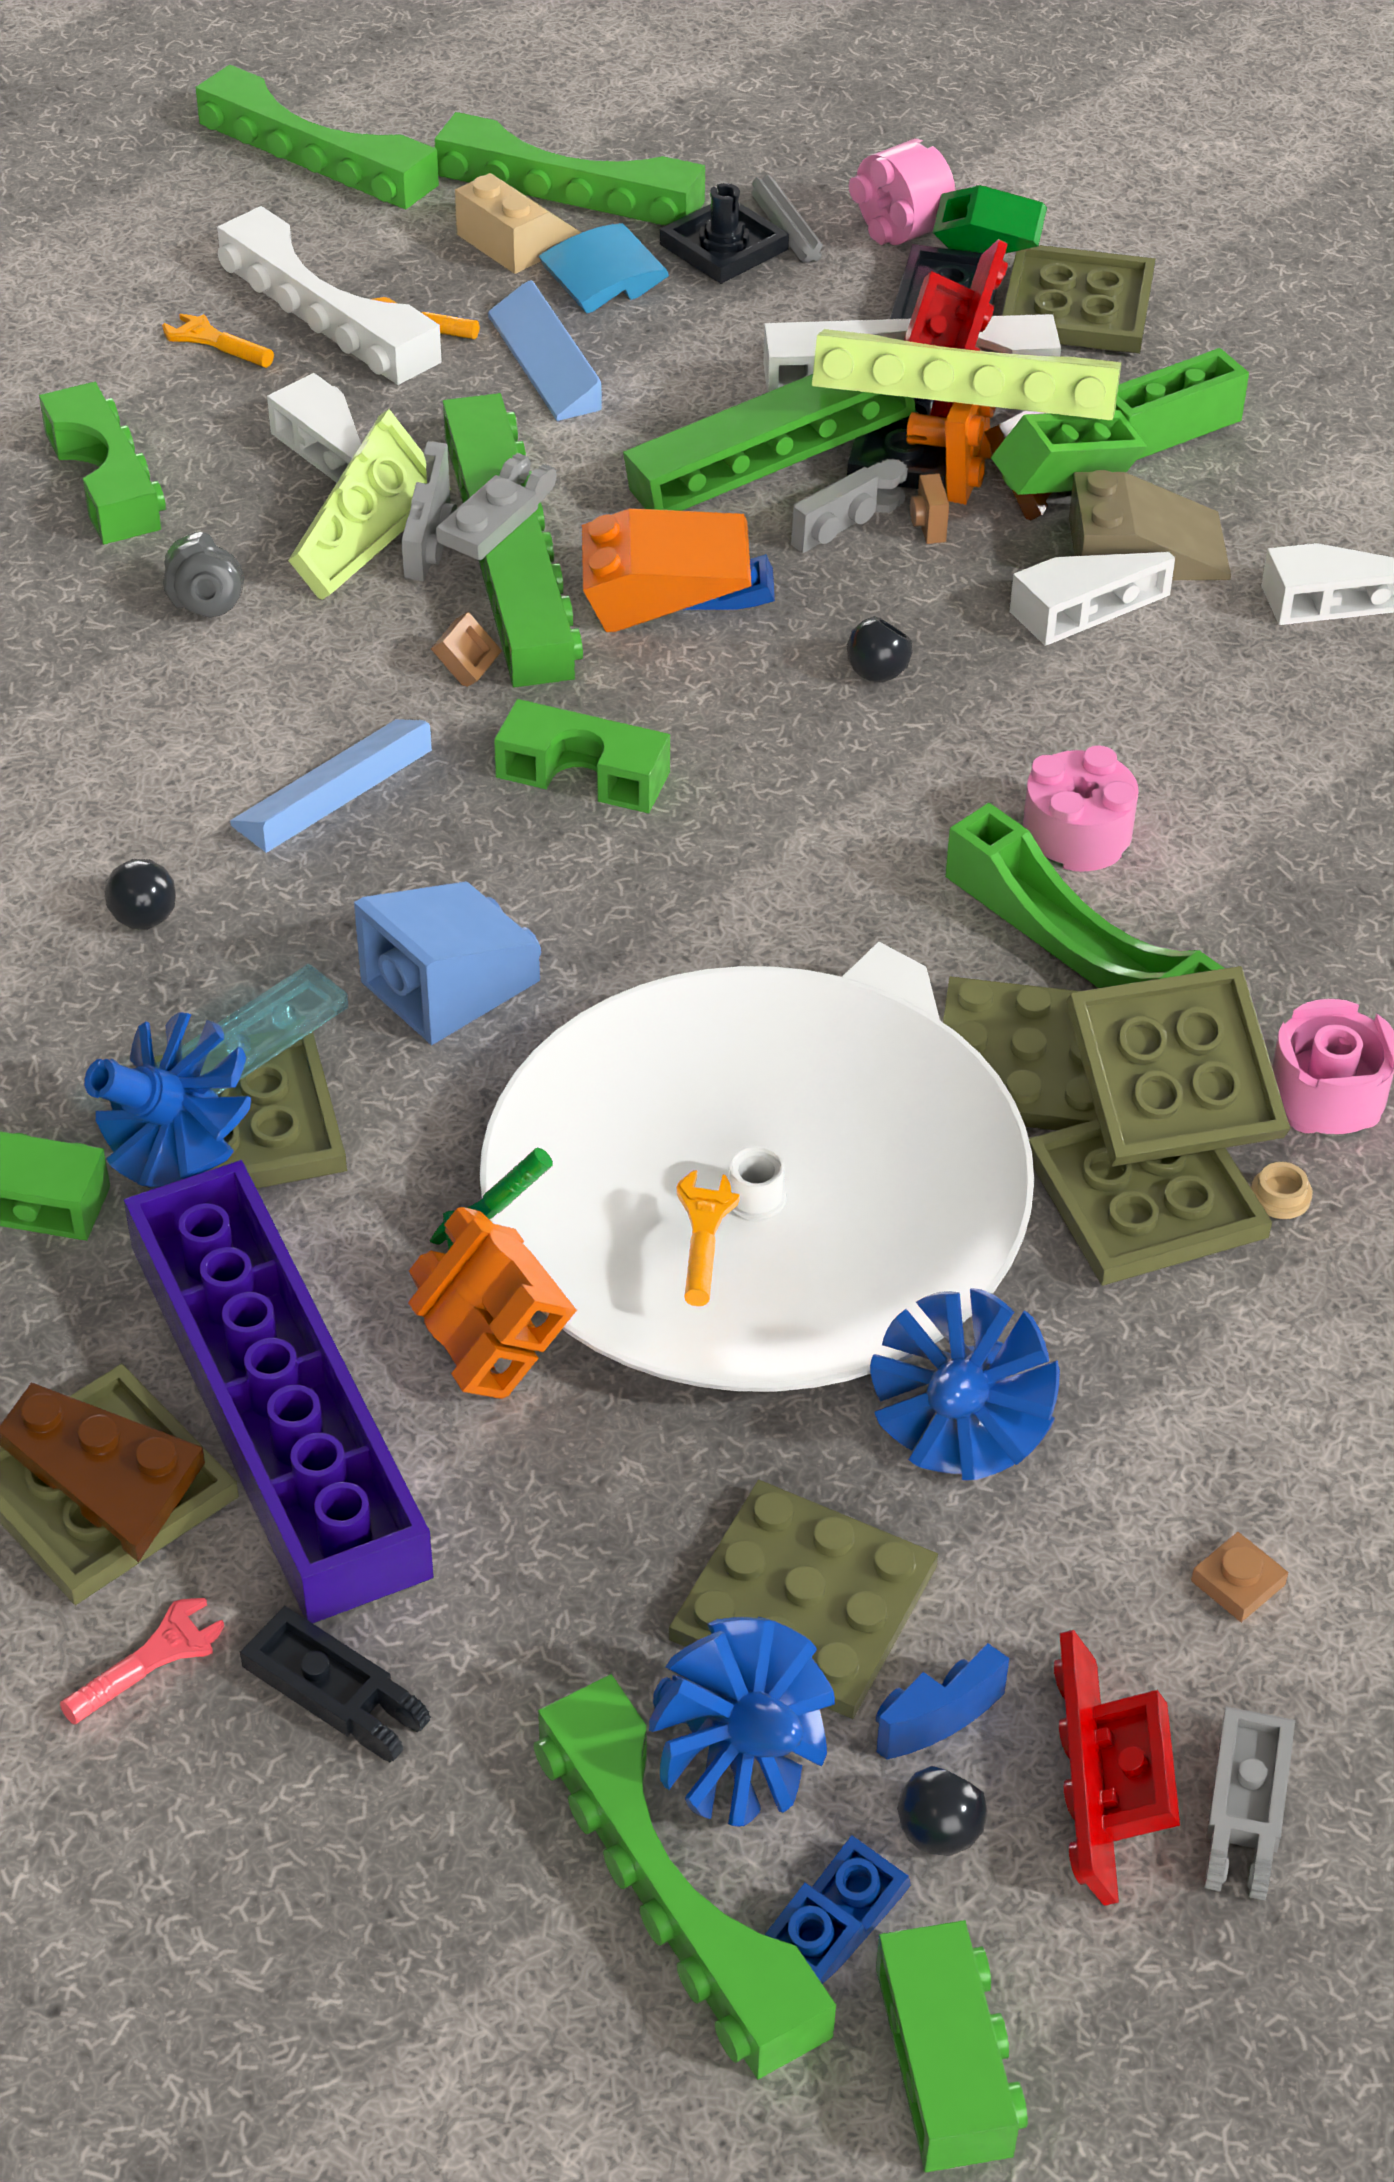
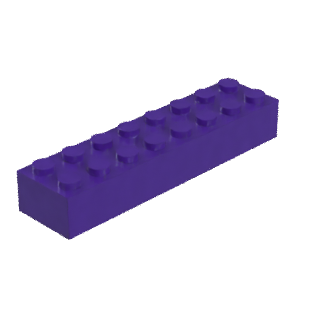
(279, 1393)

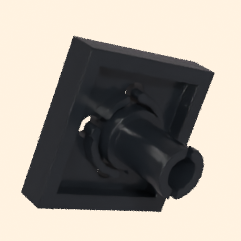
(724, 236)

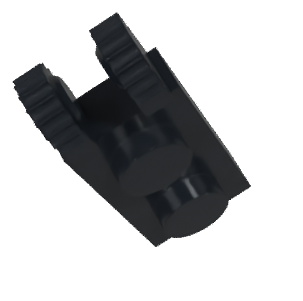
(332, 1682)

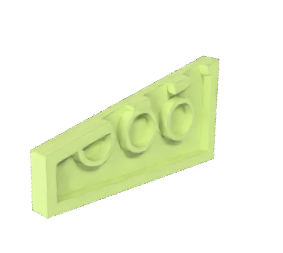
(363, 508)

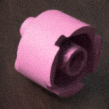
(901, 191)
(1081, 807)
(1333, 1067)

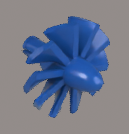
(167, 1117)
(980, 1415)
(745, 1699)

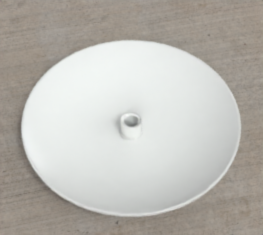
(846, 1119)

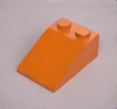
(661, 562)

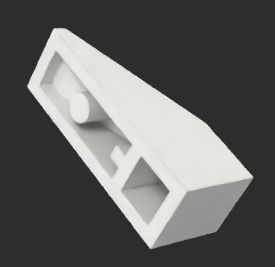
(315, 424)
(1326, 583)
(1083, 591)

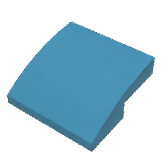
(602, 265)

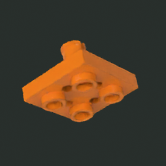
(964, 442)

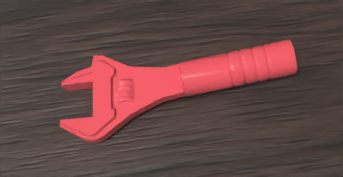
(172, 1641)

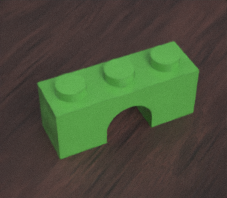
(546, 739)

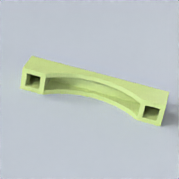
(966, 376)

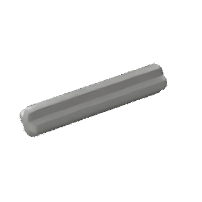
(786, 217)

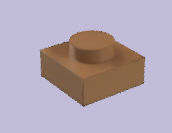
(930, 508)
(466, 649)
(1239, 1576)

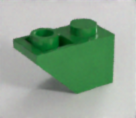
(981, 215)

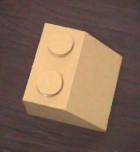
(507, 223)

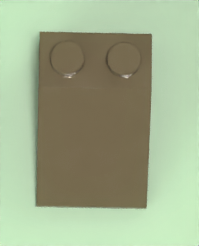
(1132, 516)

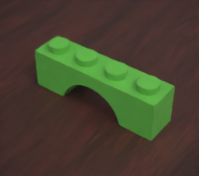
(120, 491)

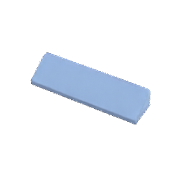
(547, 353)
(334, 783)

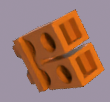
(483, 1303)

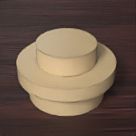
(1283, 1190)

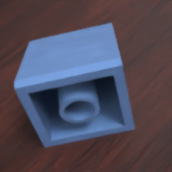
(442, 955)

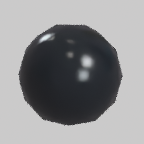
(878, 650)
(140, 894)
(941, 1811)

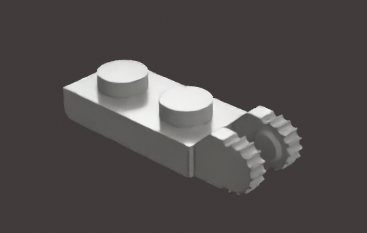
(847, 503)
(496, 508)
(1249, 1794)

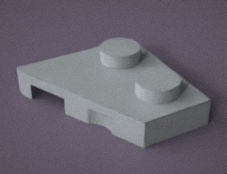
(428, 509)

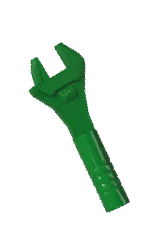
(504, 1191)

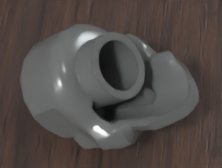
(202, 576)

